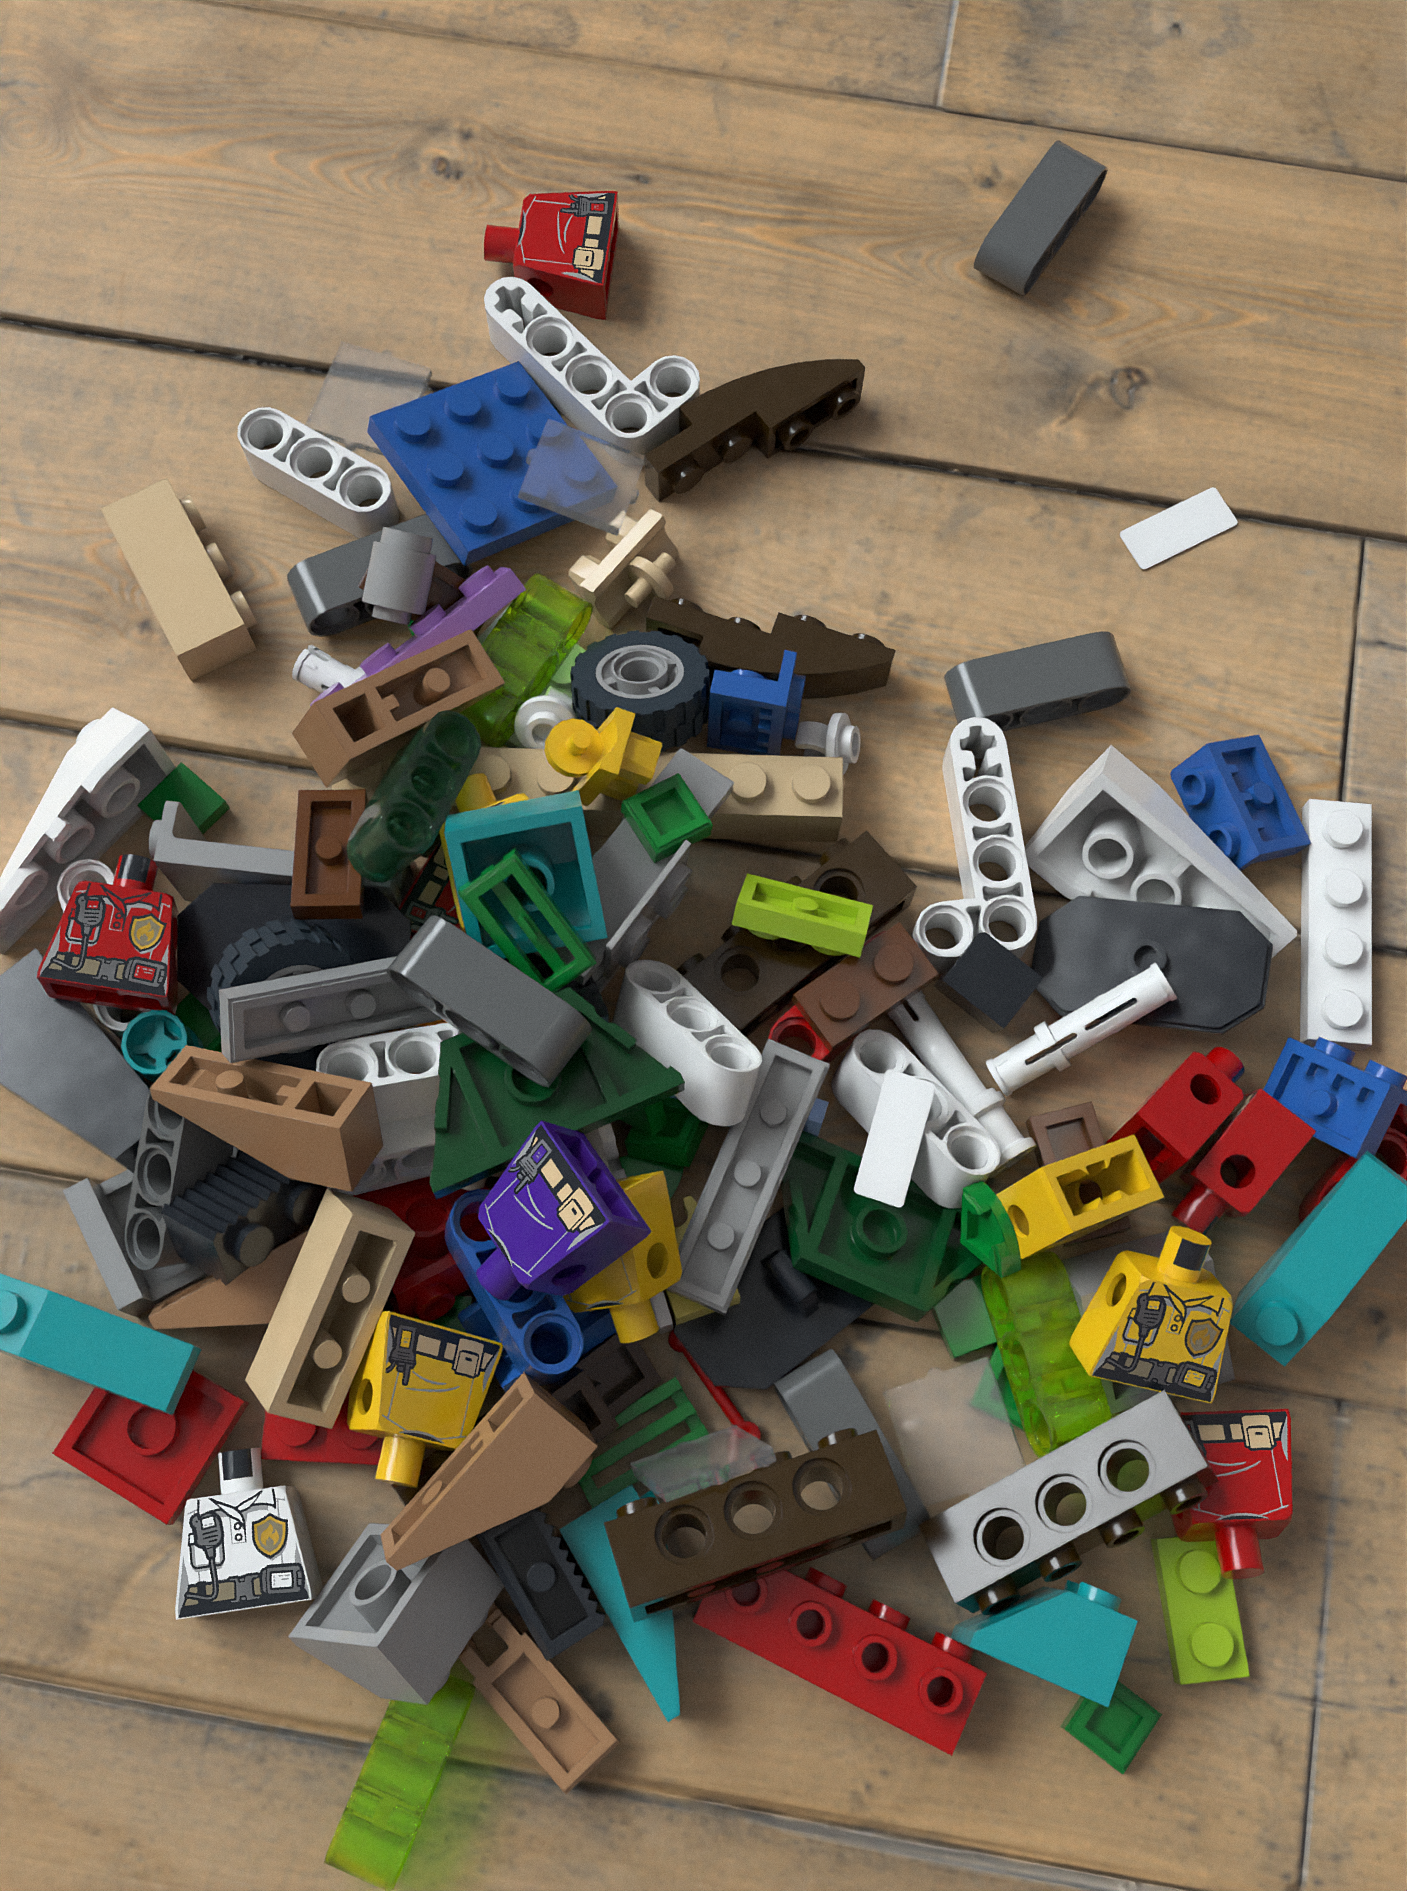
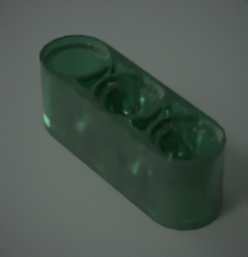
(414, 797)

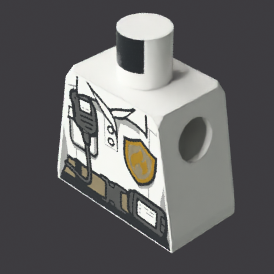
(244, 1544)

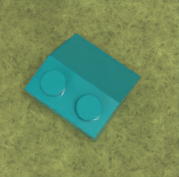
(555, 846)
(1059, 1636)

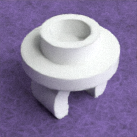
(540, 715)
(830, 740)

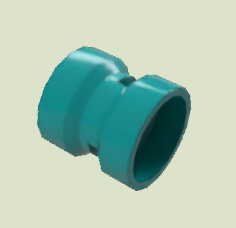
(153, 1039)

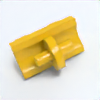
(608, 757)

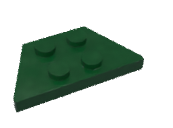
(492, 1108)
(867, 1247)

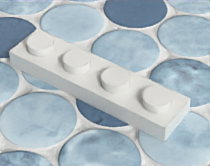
(1336, 924)

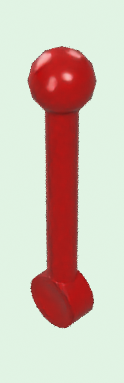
(717, 1393)

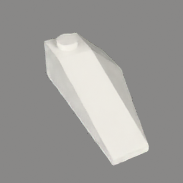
(80, 814)
(1131, 842)

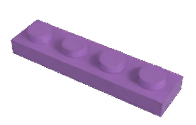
(483, 597)

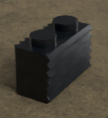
(238, 1216)
(542, 1581)

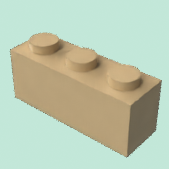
(182, 578)
(329, 1309)

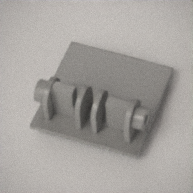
(661, 900)

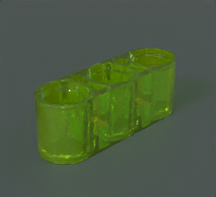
(527, 652)
(1033, 1323)
(398, 1785)

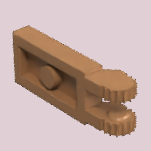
(539, 1704)

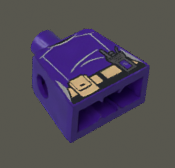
(555, 1217)

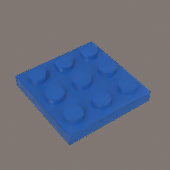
(467, 458)

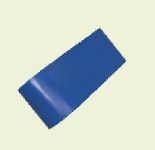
(510, 1320)

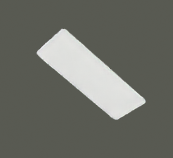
(1178, 528)
(894, 1138)

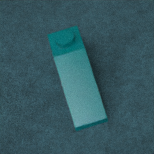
(1322, 1260)
(93, 1345)
(647, 1641)

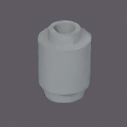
(399, 575)

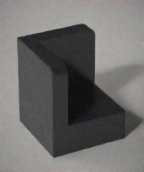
(989, 982)

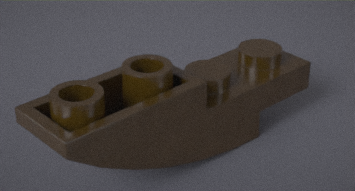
(768, 407)
(829, 659)
(593, 1390)

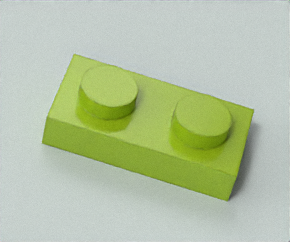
(802, 915)
(1198, 1612)

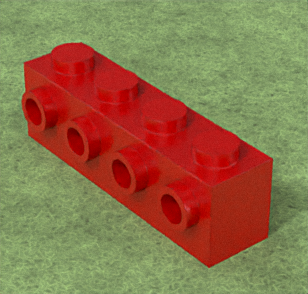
(851, 1651)

